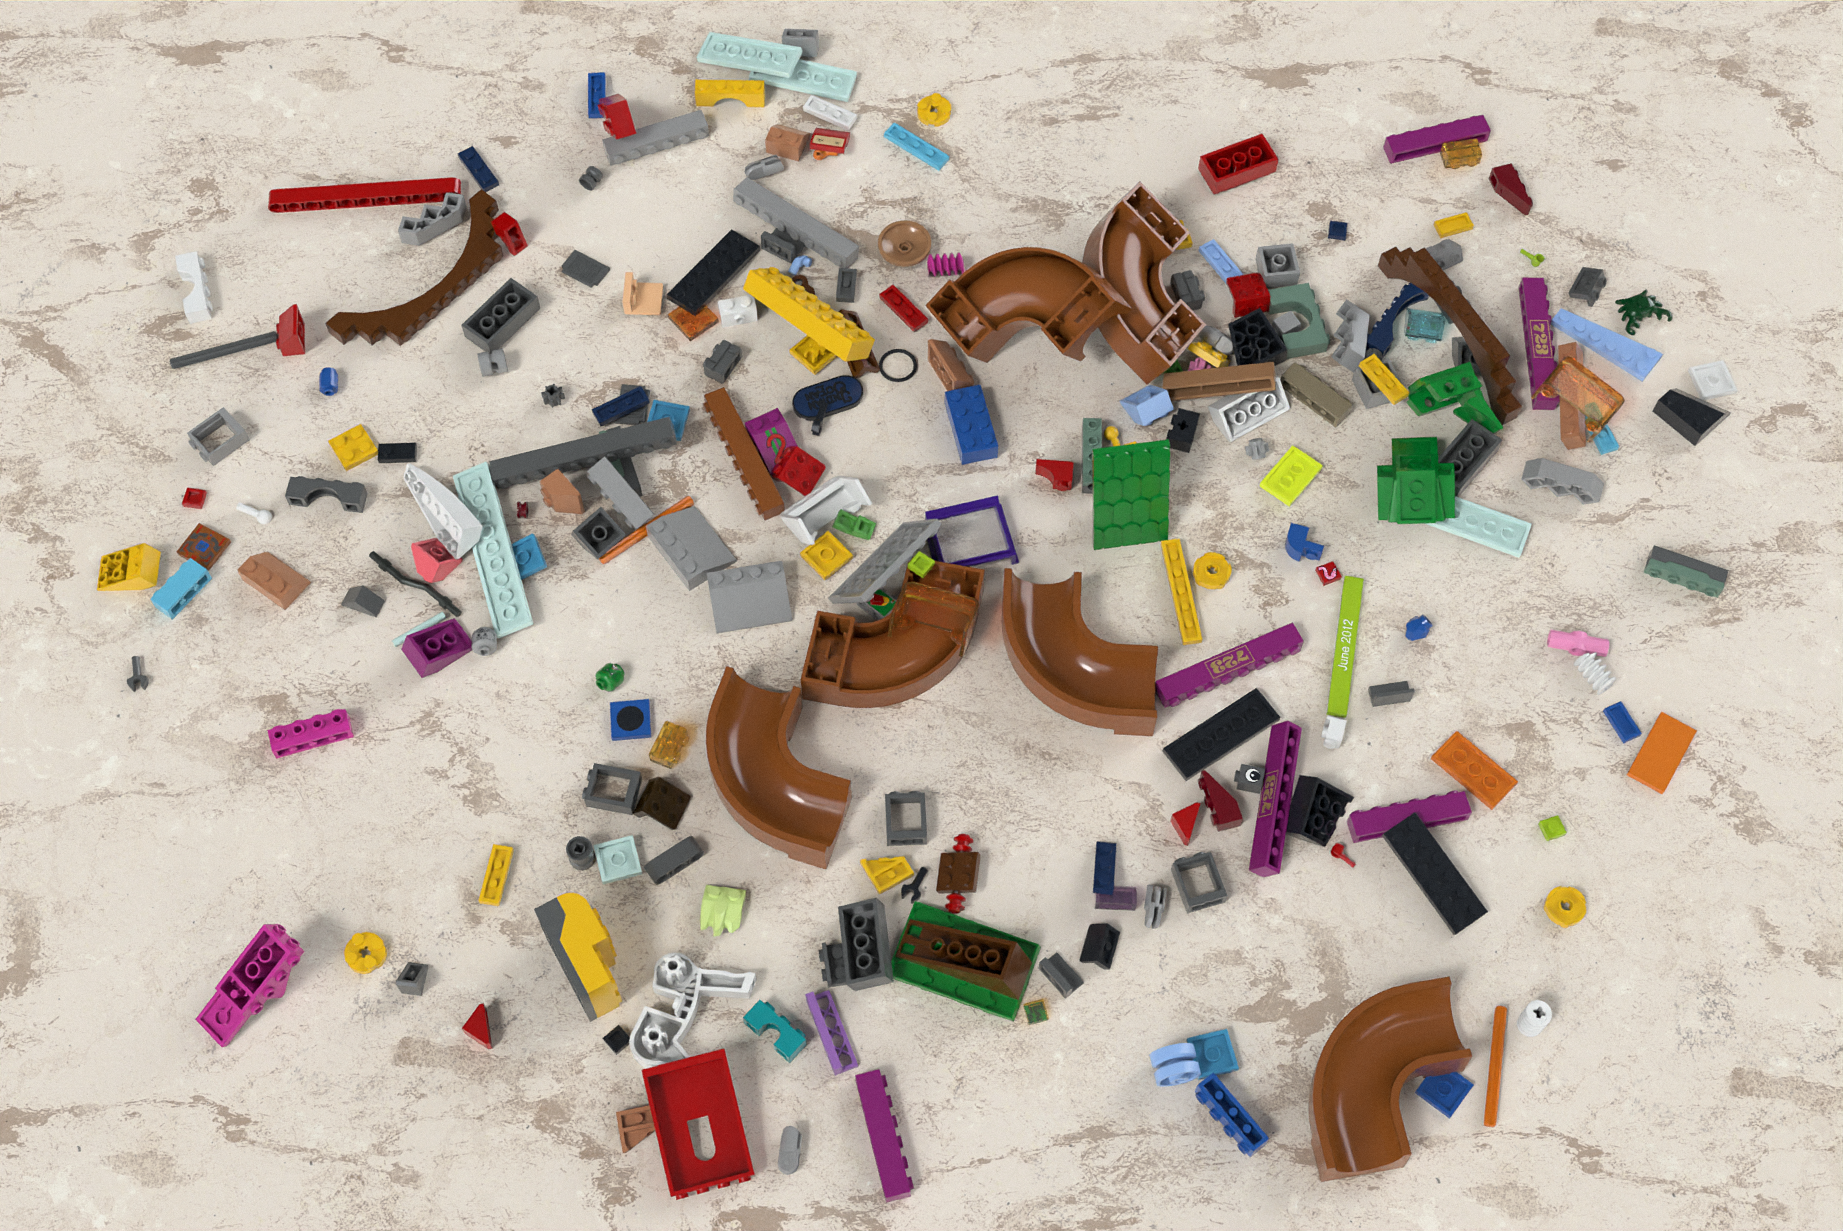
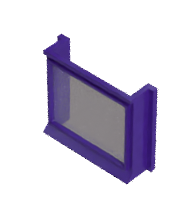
(971, 534)

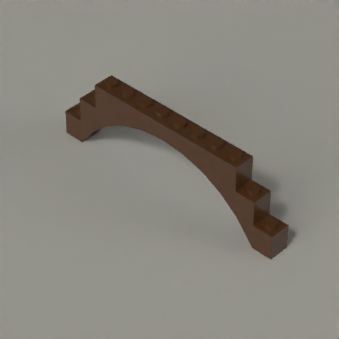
(406, 319)
(1487, 350)

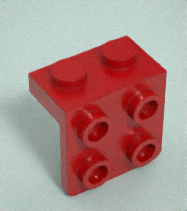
(1248, 294)
(798, 470)

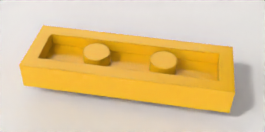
(1384, 379)
(496, 875)

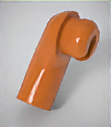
(819, 155)

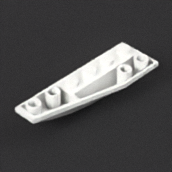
(444, 512)

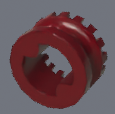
(523, 510)

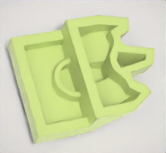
(721, 908)

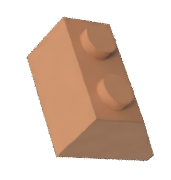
(786, 142)
(561, 494)

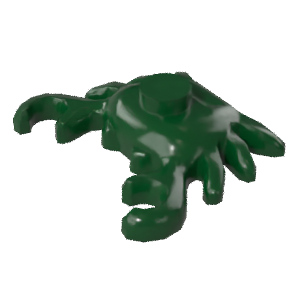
(1640, 307)

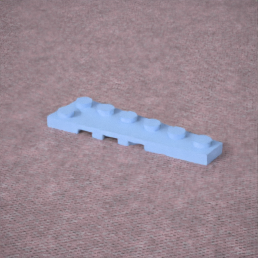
(1618, 349)

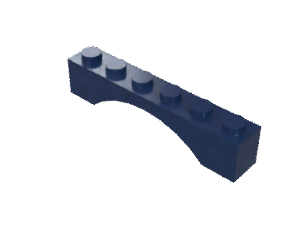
(1382, 333)

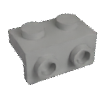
(1446, 253)

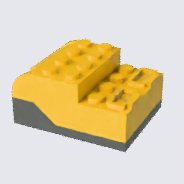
(582, 951)

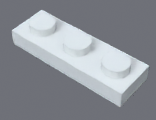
(829, 112)

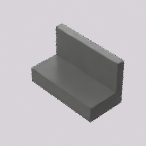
(1390, 693)
(1060, 974)

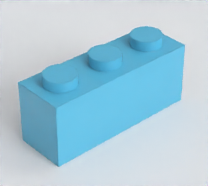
(181, 588)

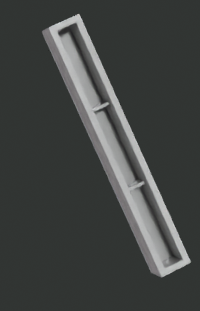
(796, 223)

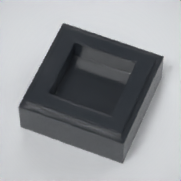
(617, 1039)

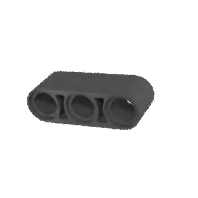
(674, 860)

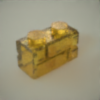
(1461, 153)
(668, 745)

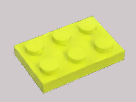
(1291, 475)

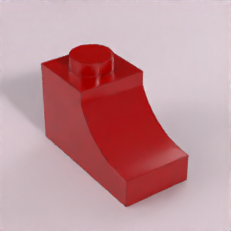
(510, 233)
(1057, 472)

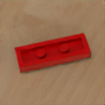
(903, 308)

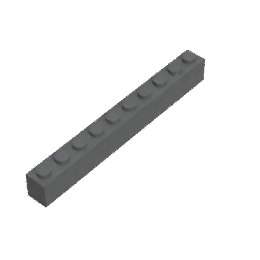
(583, 452)

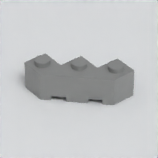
(433, 220)
(1352, 336)
(1563, 480)

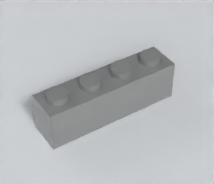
(620, 492)

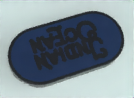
(839, 392)

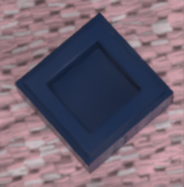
(1337, 230)

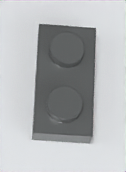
(846, 285)

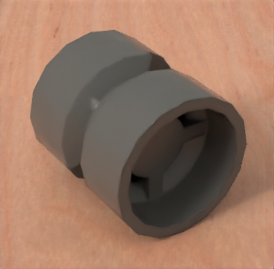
(580, 853)

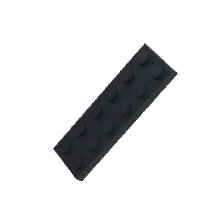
(713, 272)
(1221, 734)
(1434, 873)

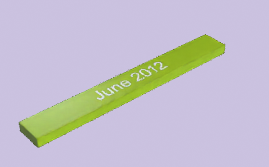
(1345, 647)

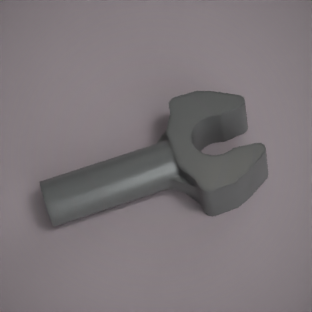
(137, 677)

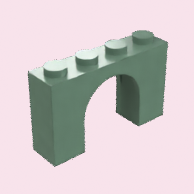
(1301, 300)

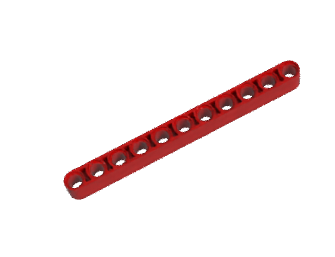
(362, 195)

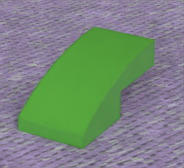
(852, 525)

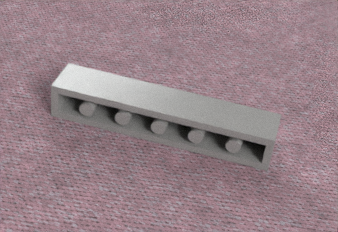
(657, 137)

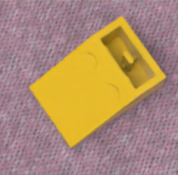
(129, 569)

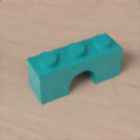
(762, 1017)

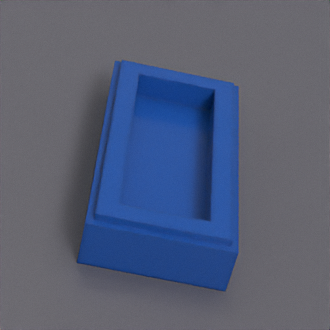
(1622, 722)

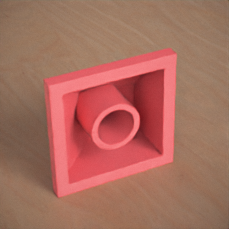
(433, 560)

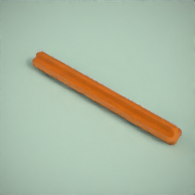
(641, 532)
(1495, 1066)

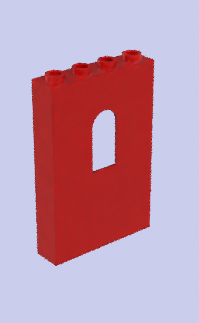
(690, 1091)

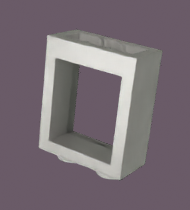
(209, 426)

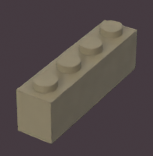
(1315, 394)

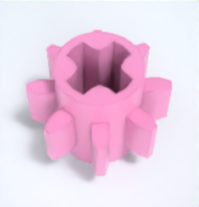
(1198, 364)

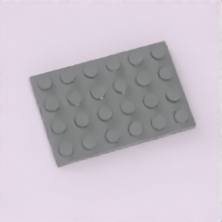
(885, 561)

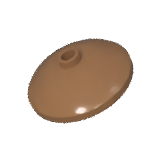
(904, 236)

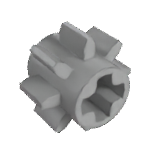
(1257, 448)

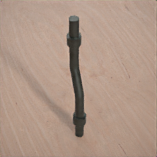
(386, 566)

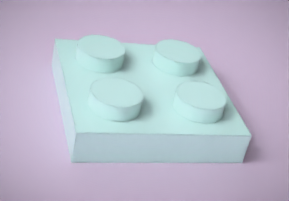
(617, 859)

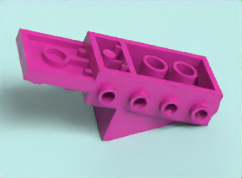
(254, 977)

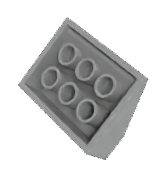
(689, 546)
(749, 597)

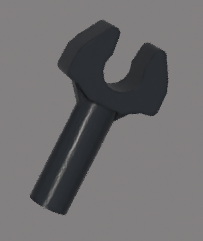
(817, 424)
(914, 886)

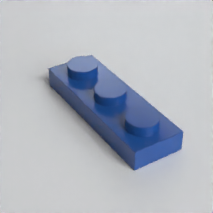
(596, 91)

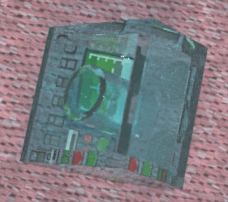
(1424, 325)

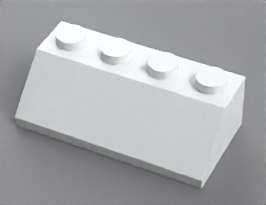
(1246, 411)

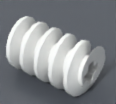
(1594, 672)
(1534, 1018)

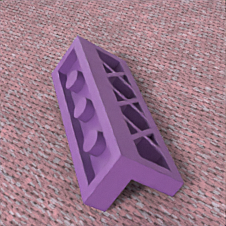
(823, 1031)

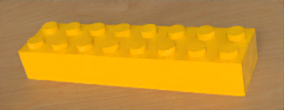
(809, 314)

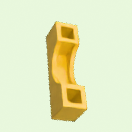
(748, 91)

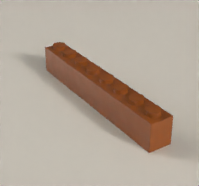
(743, 453)

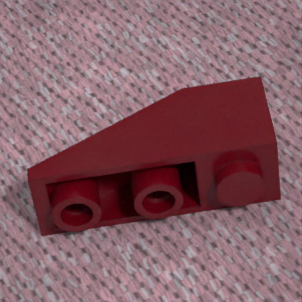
(1508, 185)
(1221, 804)

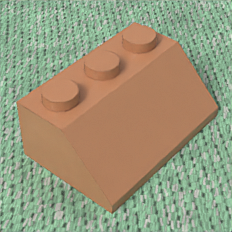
(947, 366)
(273, 578)

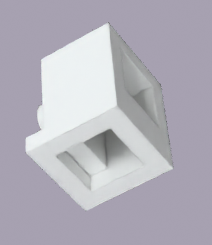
(1333, 732)

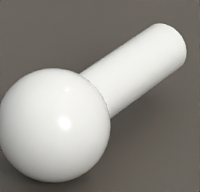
(263, 516)

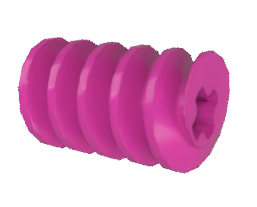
(945, 264)

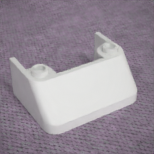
(823, 506)

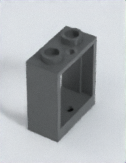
(629, 803)
(911, 837)
(1203, 901)

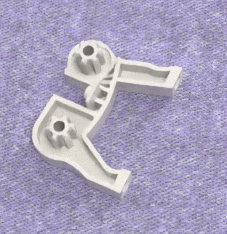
(659, 1034)

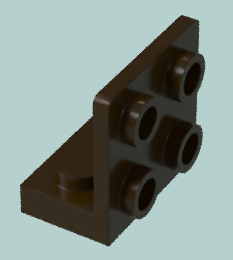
(662, 803)

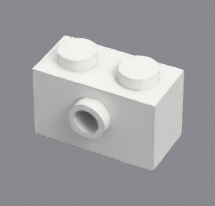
(737, 311)

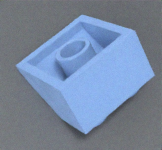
(1147, 405)

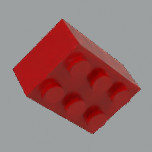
(617, 116)

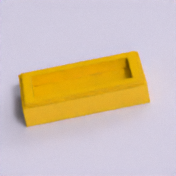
(1453, 225)

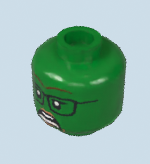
(609, 677)

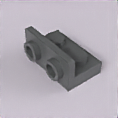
(1588, 285)
(834, 964)

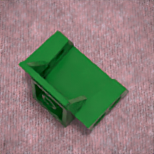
(1457, 386)
(1415, 485)

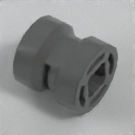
(591, 177)

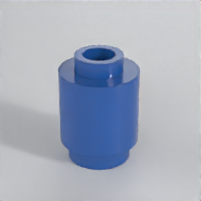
(328, 381)

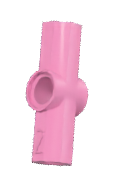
(1577, 643)

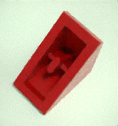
(1184, 821)
(478, 1027)

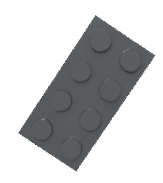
(501, 316)
(1470, 453)
(865, 944)

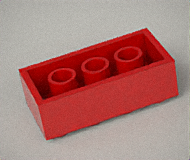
(1238, 164)

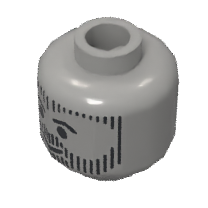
(484, 641)

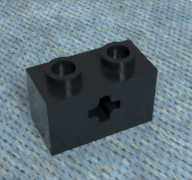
(1183, 430)

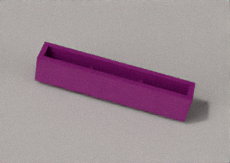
(1430, 139)
(1432, 811)
(883, 1137)

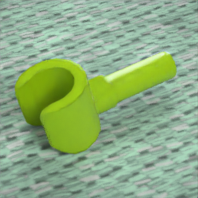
(1535, 260)

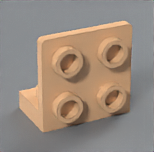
(641, 297)

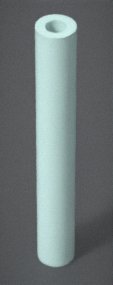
(430, 622)

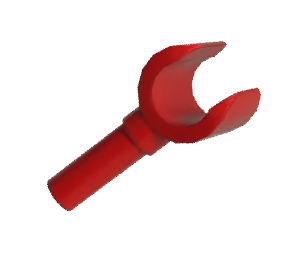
(1337, 852)

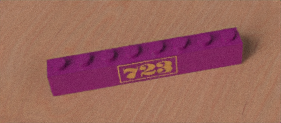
(1537, 338)
(1228, 665)
(1275, 799)

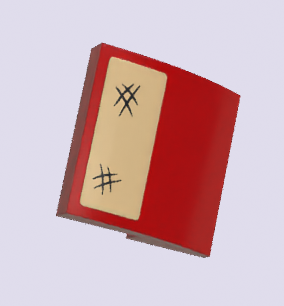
(829, 140)

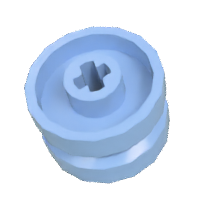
(1175, 1064)

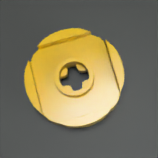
(931, 102)
(1220, 565)
(1565, 895)
(360, 942)

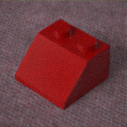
(291, 332)

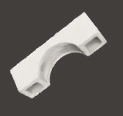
(196, 305)

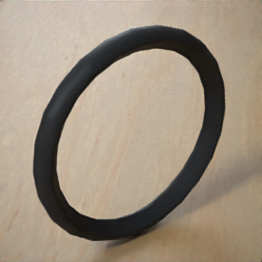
(898, 351)

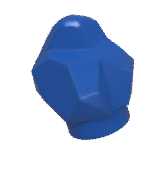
(1418, 628)

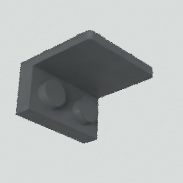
(781, 245)

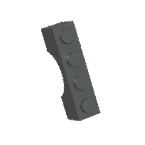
(303, 491)

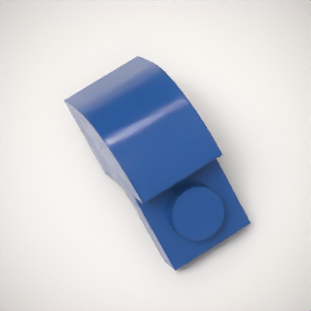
(1298, 546)

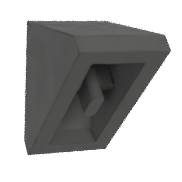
(363, 600)
(412, 979)

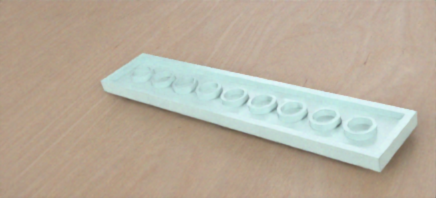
(494, 552)

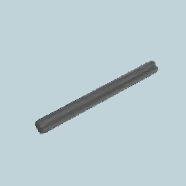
(223, 350)

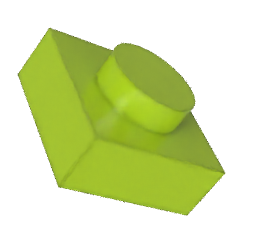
(921, 564)
(1552, 828)

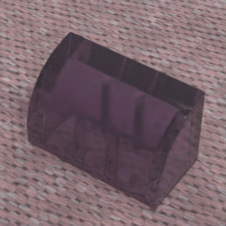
(1122, 899)

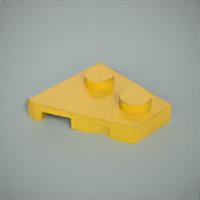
(887, 872)

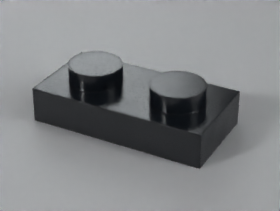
(397, 452)

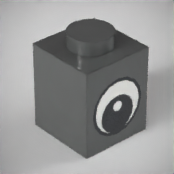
(1249, 778)

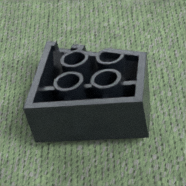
(1256, 340)
(1689, 415)
(1315, 810)

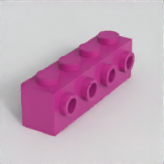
(310, 733)

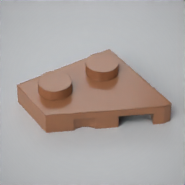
(634, 1126)

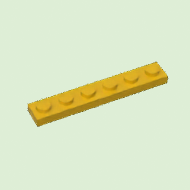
(1181, 592)

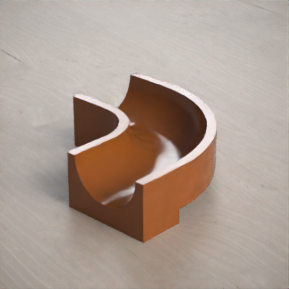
(1130, 253)
(1023, 291)
(1071, 666)
(866, 669)
(762, 780)
(1364, 1067)

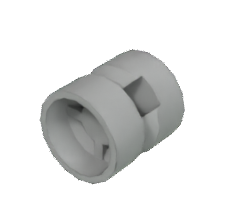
(486, 365)

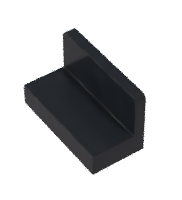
(1100, 945)

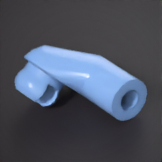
(799, 262)

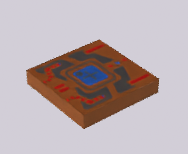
(204, 546)

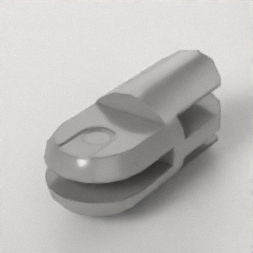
(763, 167)
(1217, 339)
(1154, 905)
(789, 1150)

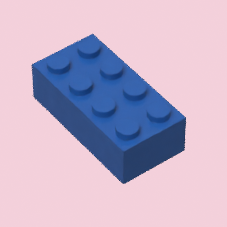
(971, 424)

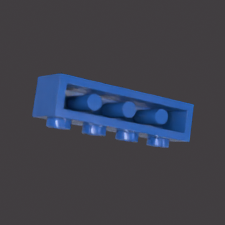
(1231, 1115)

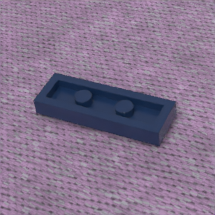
(478, 169)
(620, 406)
(1104, 868)

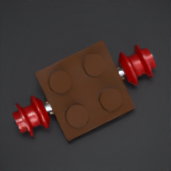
(958, 873)

